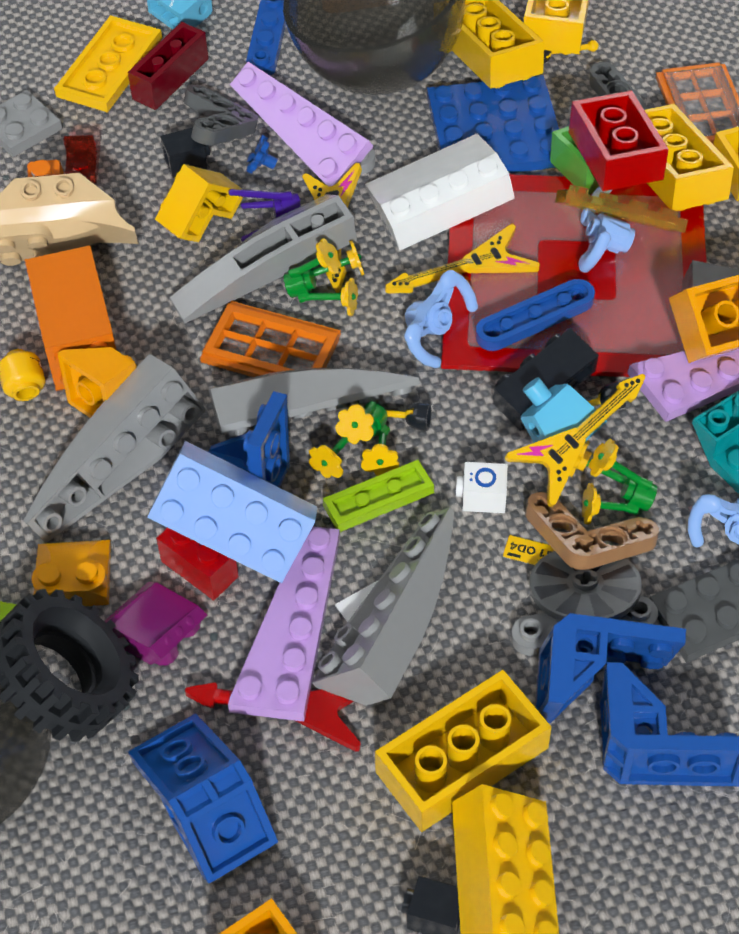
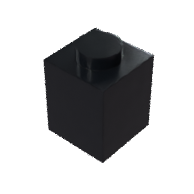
(182, 149)
(432, 907)

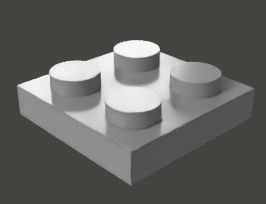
(25, 123)

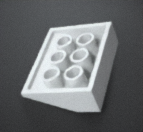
(441, 190)

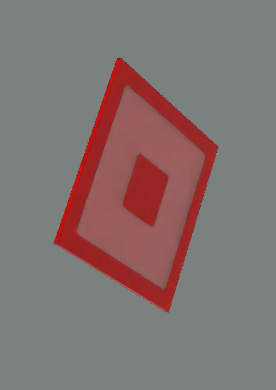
(632, 289)

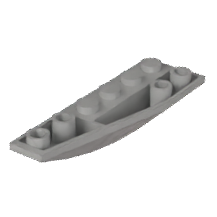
(267, 255)
(307, 391)
(115, 445)
(392, 619)

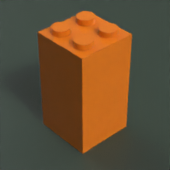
(68, 304)

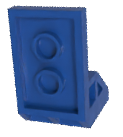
(265, 448)
(582, 647)
(646, 758)
(206, 796)

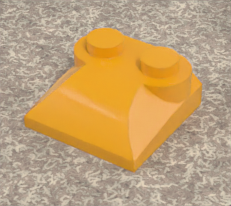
(76, 569)

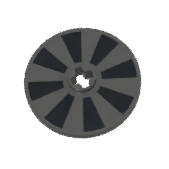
(560, 589)

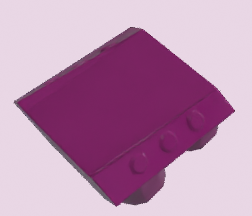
(156, 622)

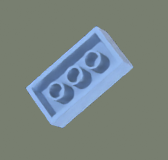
(233, 512)

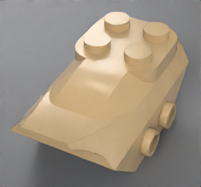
(55, 216)

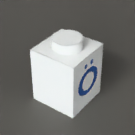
(483, 487)

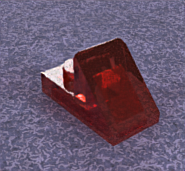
(83, 155)

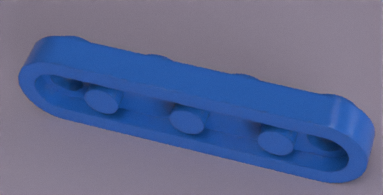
(267, 36)
(534, 314)

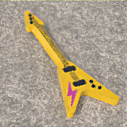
(345, 190)
(487, 258)
(562, 450)

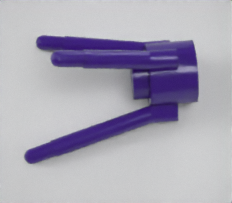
(282, 202)

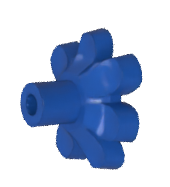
(261, 156)

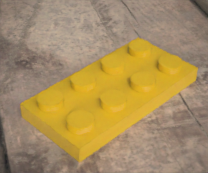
(103, 66)

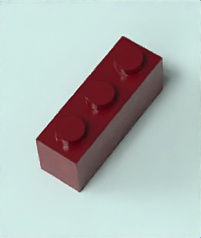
(168, 65)

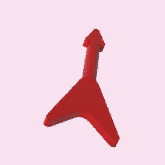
(320, 712)

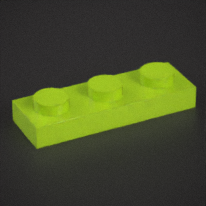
(378, 495)

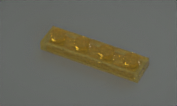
(634, 212)

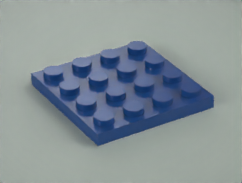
(510, 119)

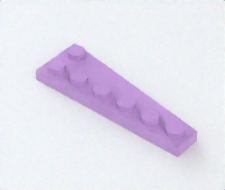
(311, 133)
(681, 387)
(285, 651)

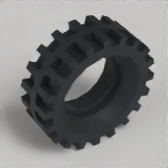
(87, 646)

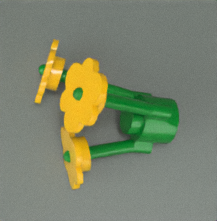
(302, 279)
(356, 425)
(636, 490)

